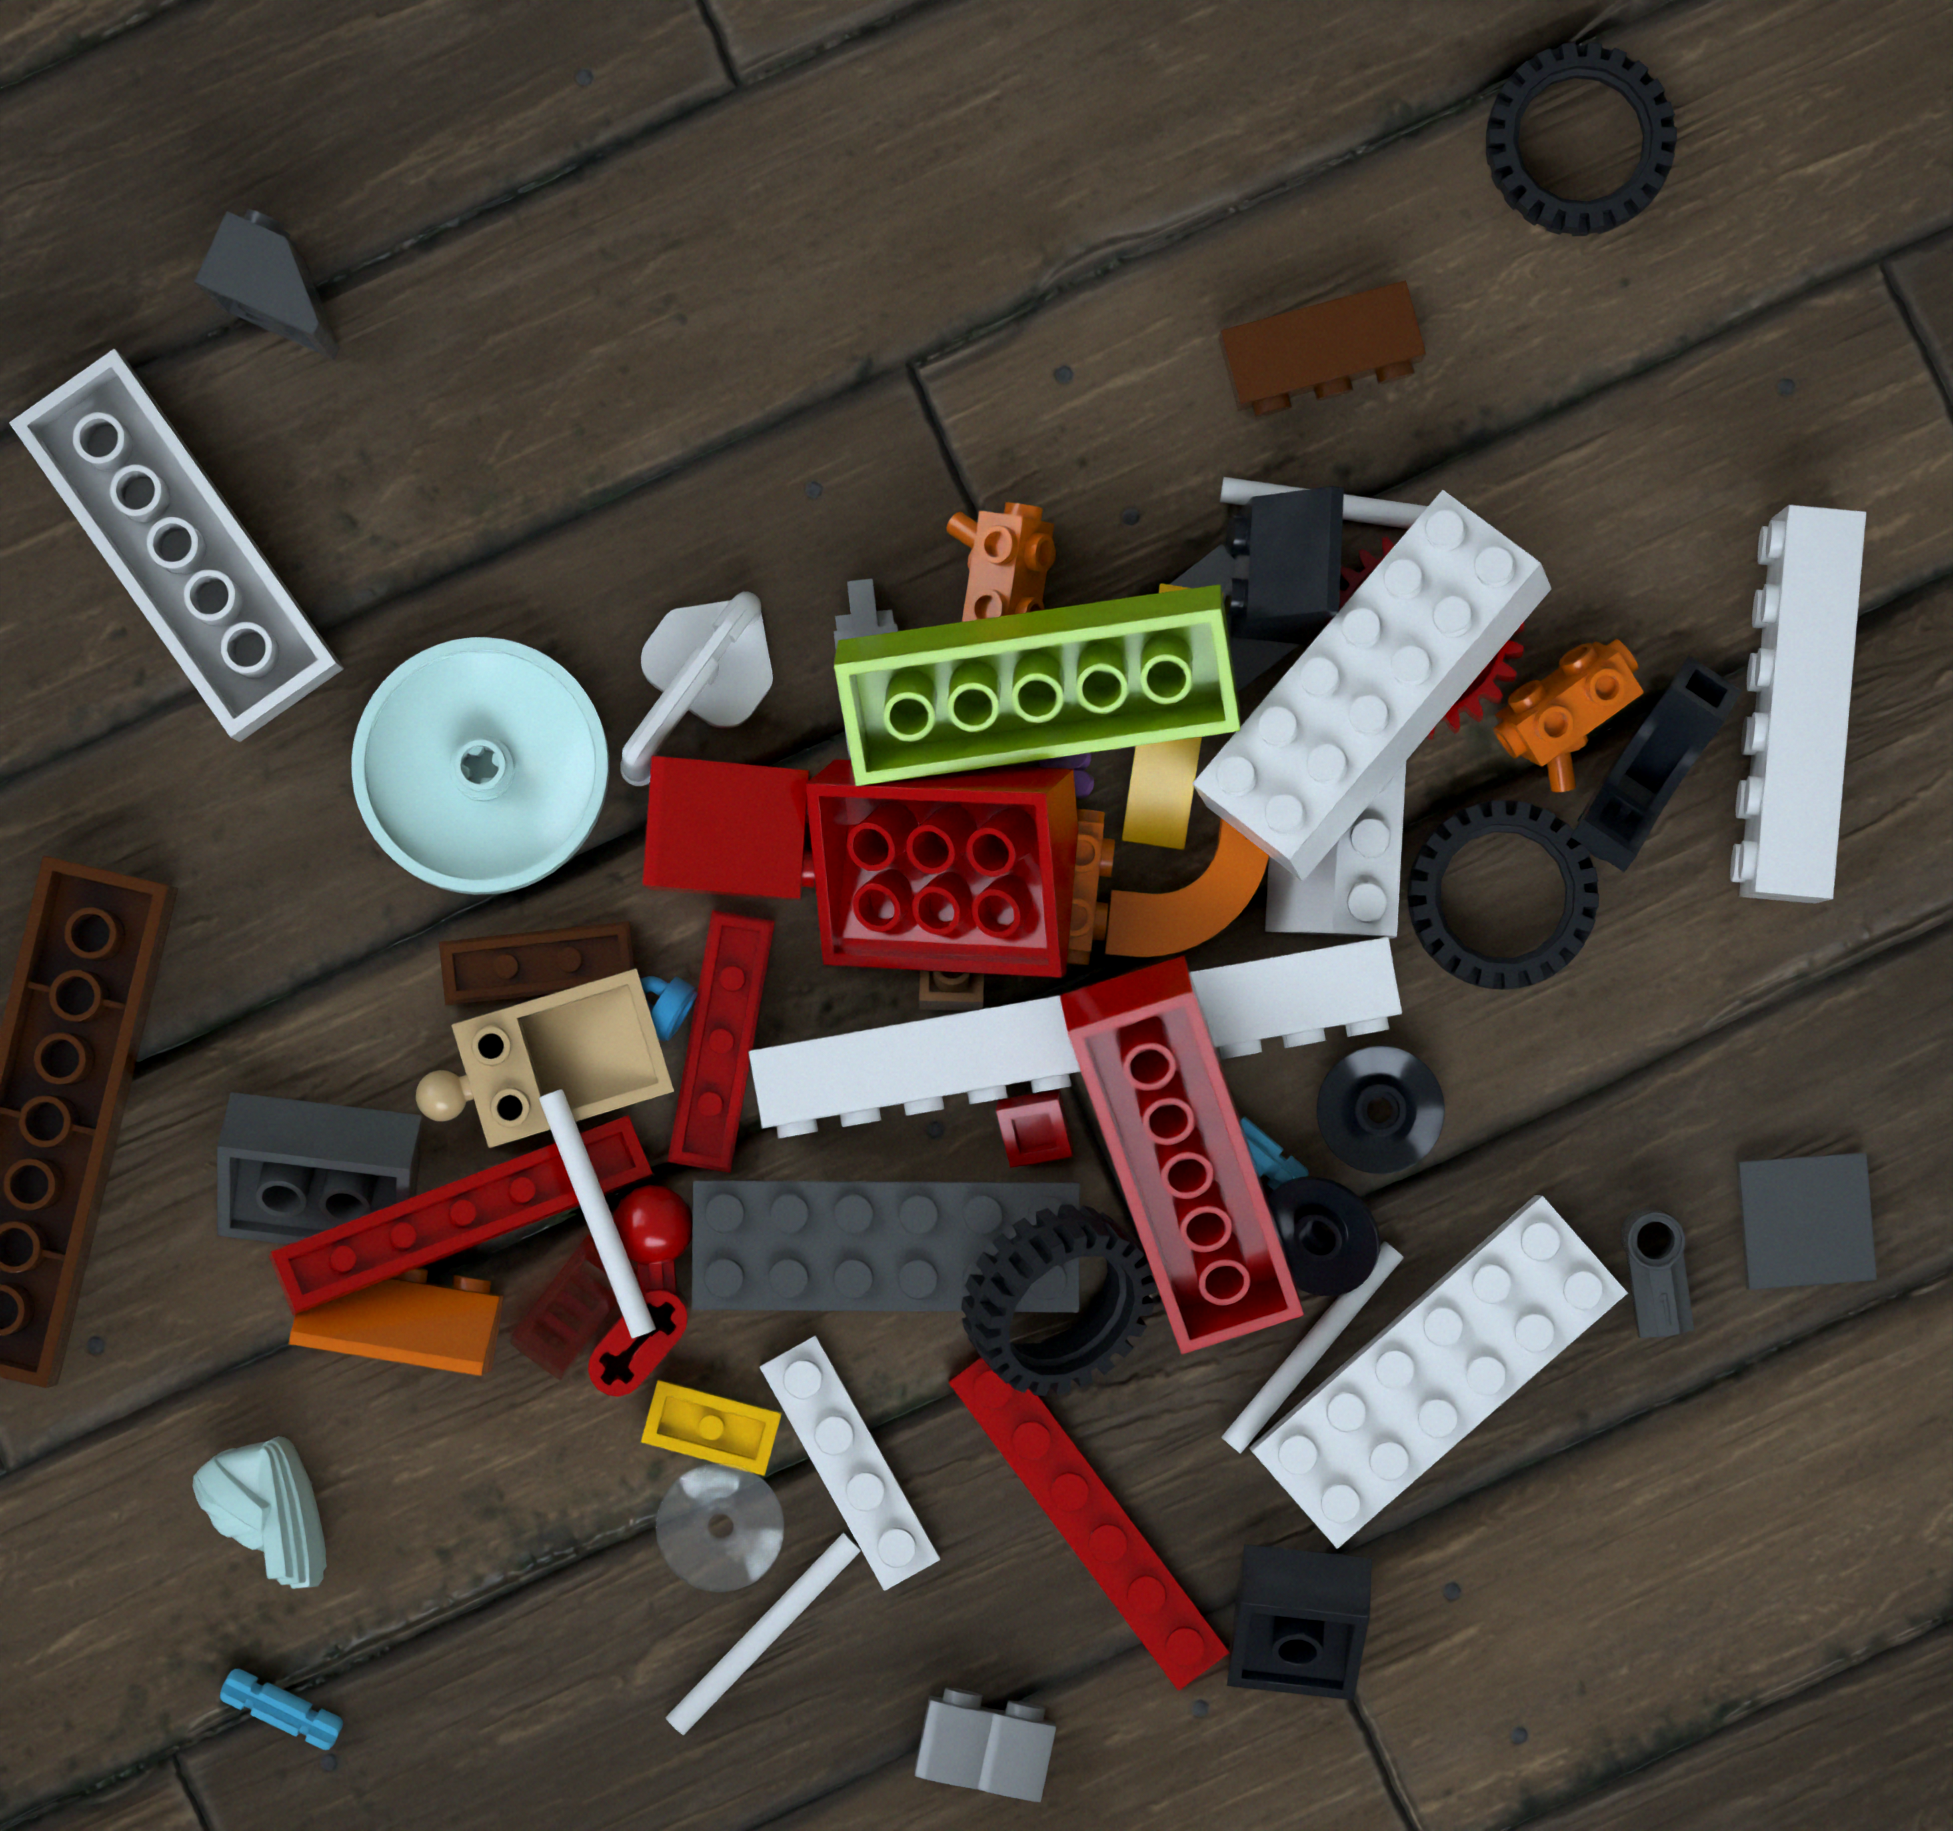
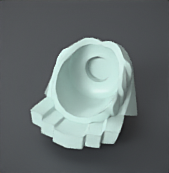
(267, 1505)

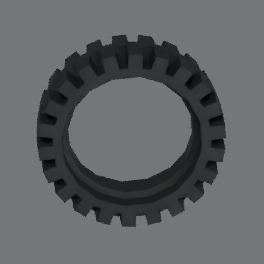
(1620, 74)
(1579, 903)
(1027, 1259)

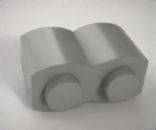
(985, 1745)

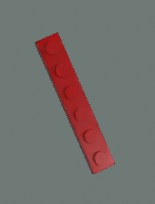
(451, 1218)
(1092, 1523)

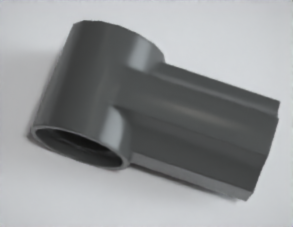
(1658, 1279)

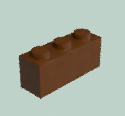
(1322, 349)

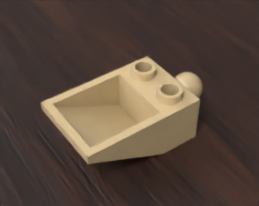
(582, 1040)

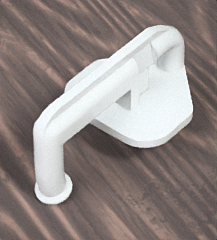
(703, 662)

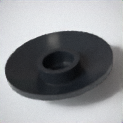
(1414, 1117)
(1321, 1260)

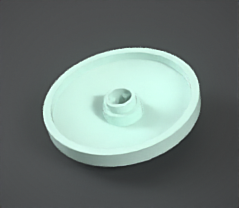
(480, 765)

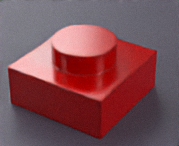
(1034, 1128)

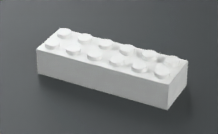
(176, 545)
(1373, 685)
(1800, 704)
(1438, 1370)

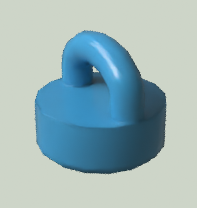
(672, 1006)

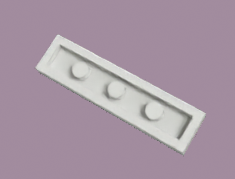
(850, 1462)

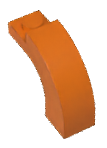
(1181, 920)

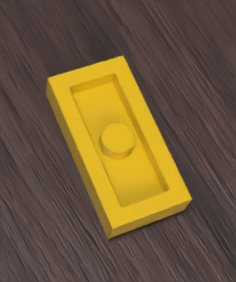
(711, 1427)

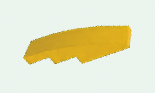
(1161, 788)

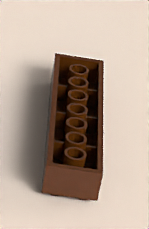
(64, 1090)

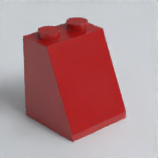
(727, 829)

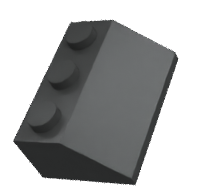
(264, 280)
(309, 1166)

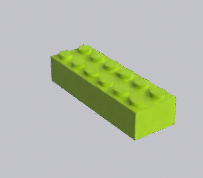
(1037, 685)

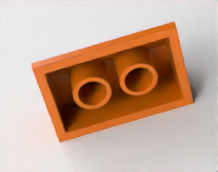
(410, 1323)

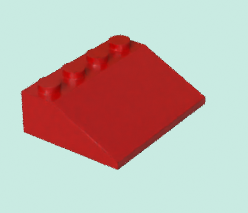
(945, 869)

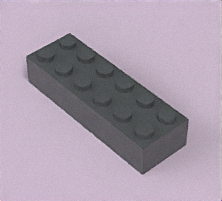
(863, 1243)

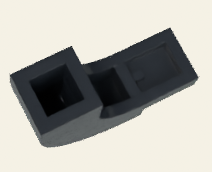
(1654, 763)

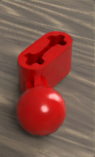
(654, 1232)

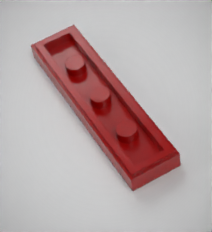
(721, 1041)

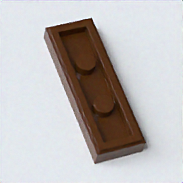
(533, 962)

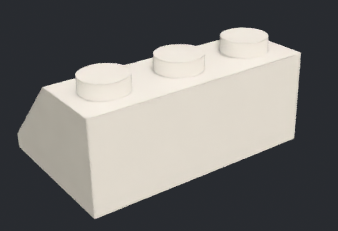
(1354, 884)

